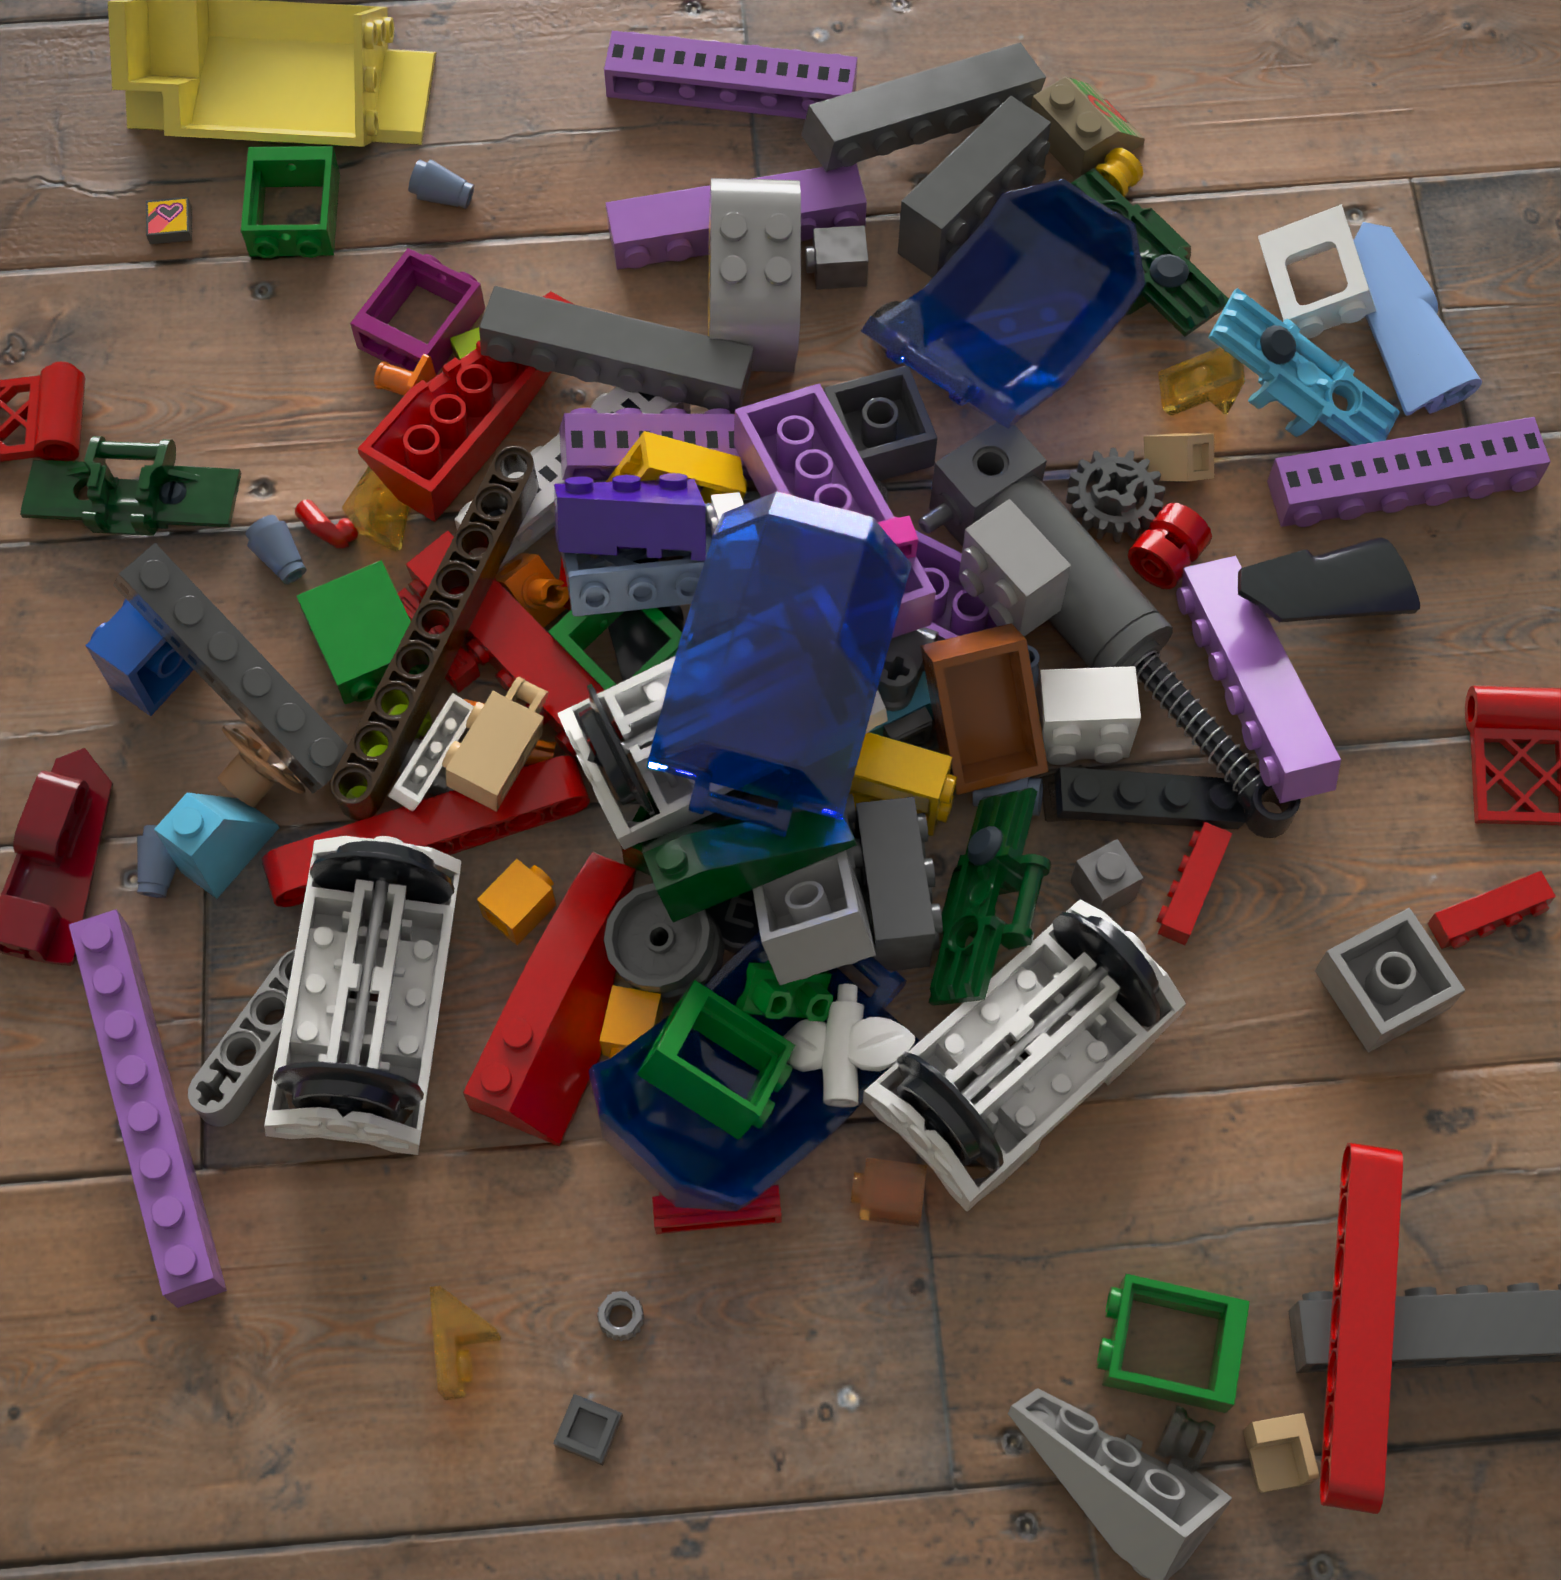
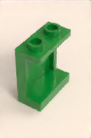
(357, 628)

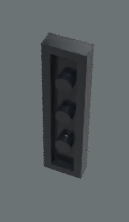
(1146, 798)

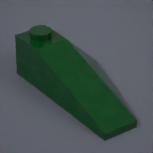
(732, 856)

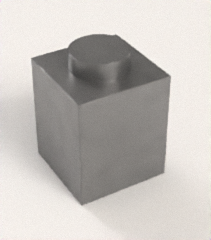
(838, 257)
(1107, 878)

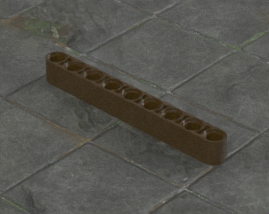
(435, 650)

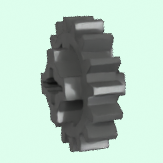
(1115, 494)

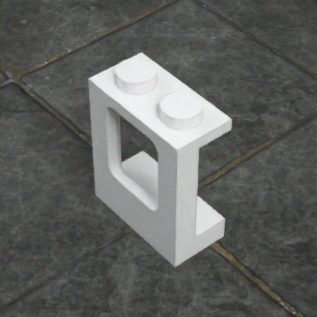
(1303, 240)

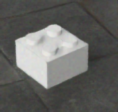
(1088, 713)

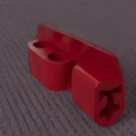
(54, 860)

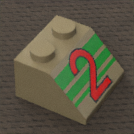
(1083, 125)

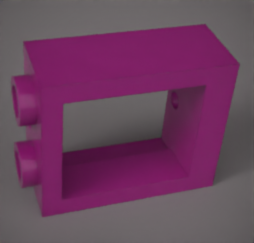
(398, 348)

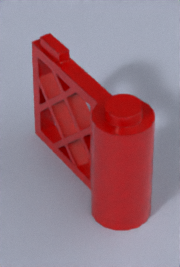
(51, 413)
(1510, 718)

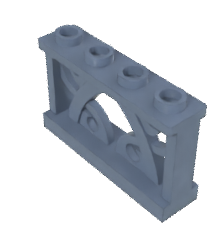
(618, 584)

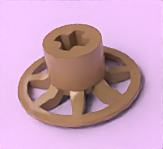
(250, 774)

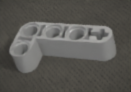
(244, 1034)

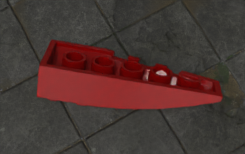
(450, 428)
(556, 1013)

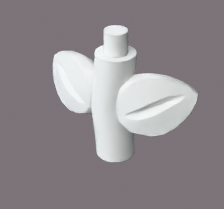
(845, 1044)

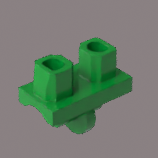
(798, 998)

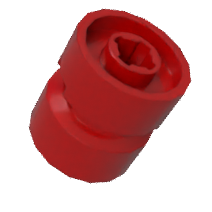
(1169, 545)

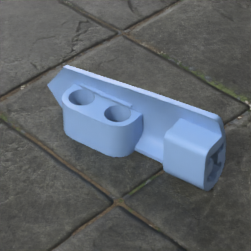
(1411, 337)

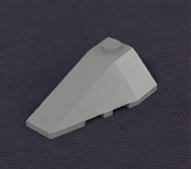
(1139, 1504)

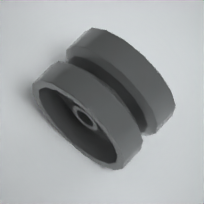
(658, 953)

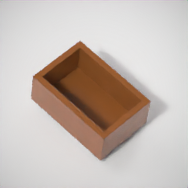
(985, 707)

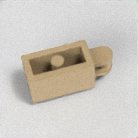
(496, 744)

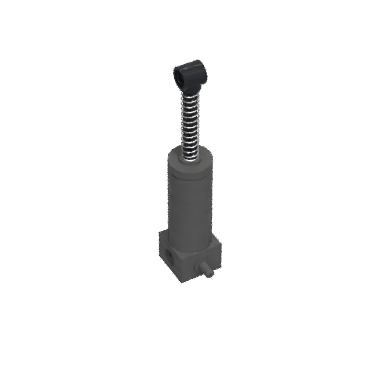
(1102, 608)

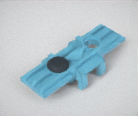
(1300, 374)

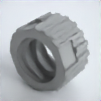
(632, 1327)

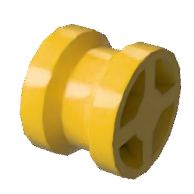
(1121, 170)

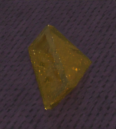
(377, 511)

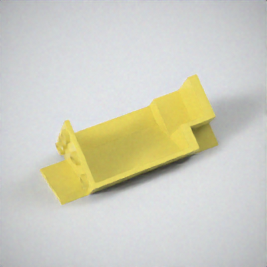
(267, 71)

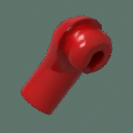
(319, 525)

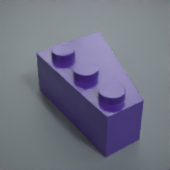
(630, 515)

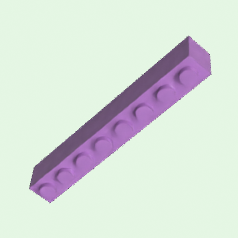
(147, 1110)

